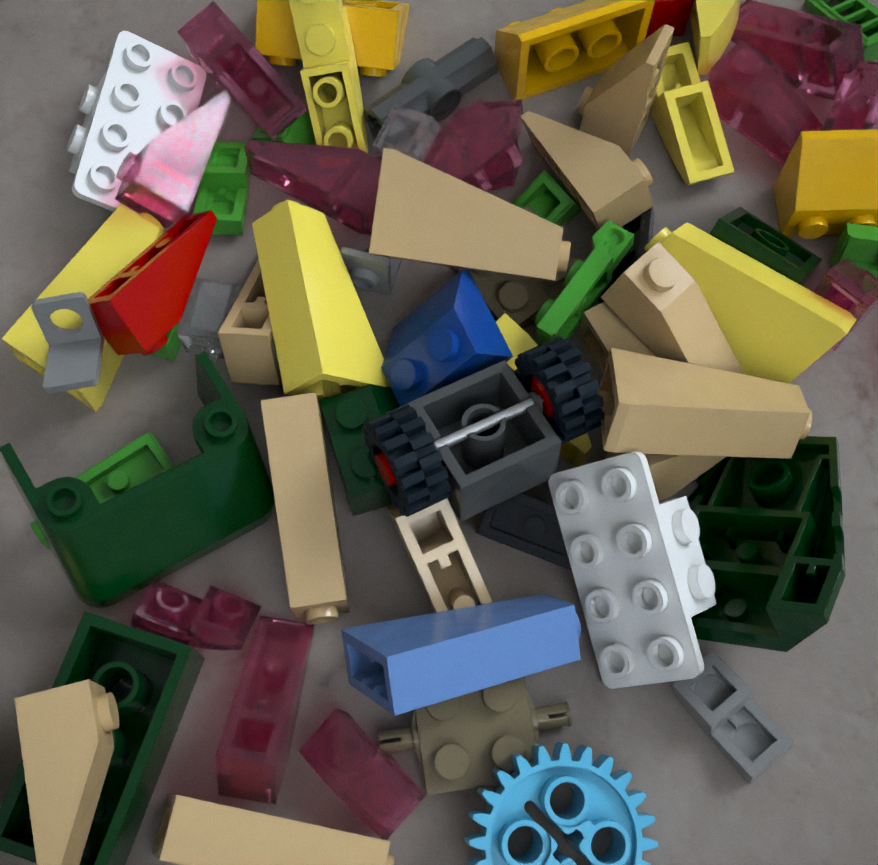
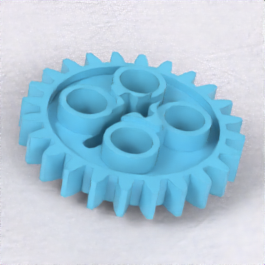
(595, 804)

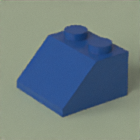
(443, 341)

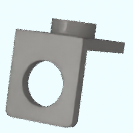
(368, 270)
(73, 353)

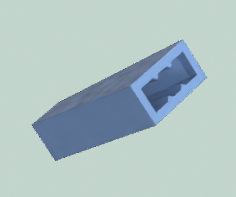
(459, 650)

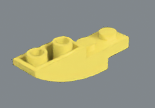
(330, 73)

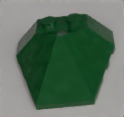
(772, 545)

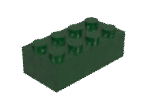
(151, 689)

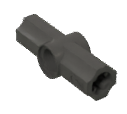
(438, 85)

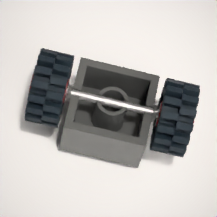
(485, 432)

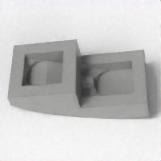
(732, 719)

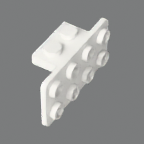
(130, 106)
(634, 570)

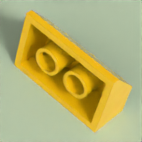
(375, 29)
(568, 44)
(828, 183)

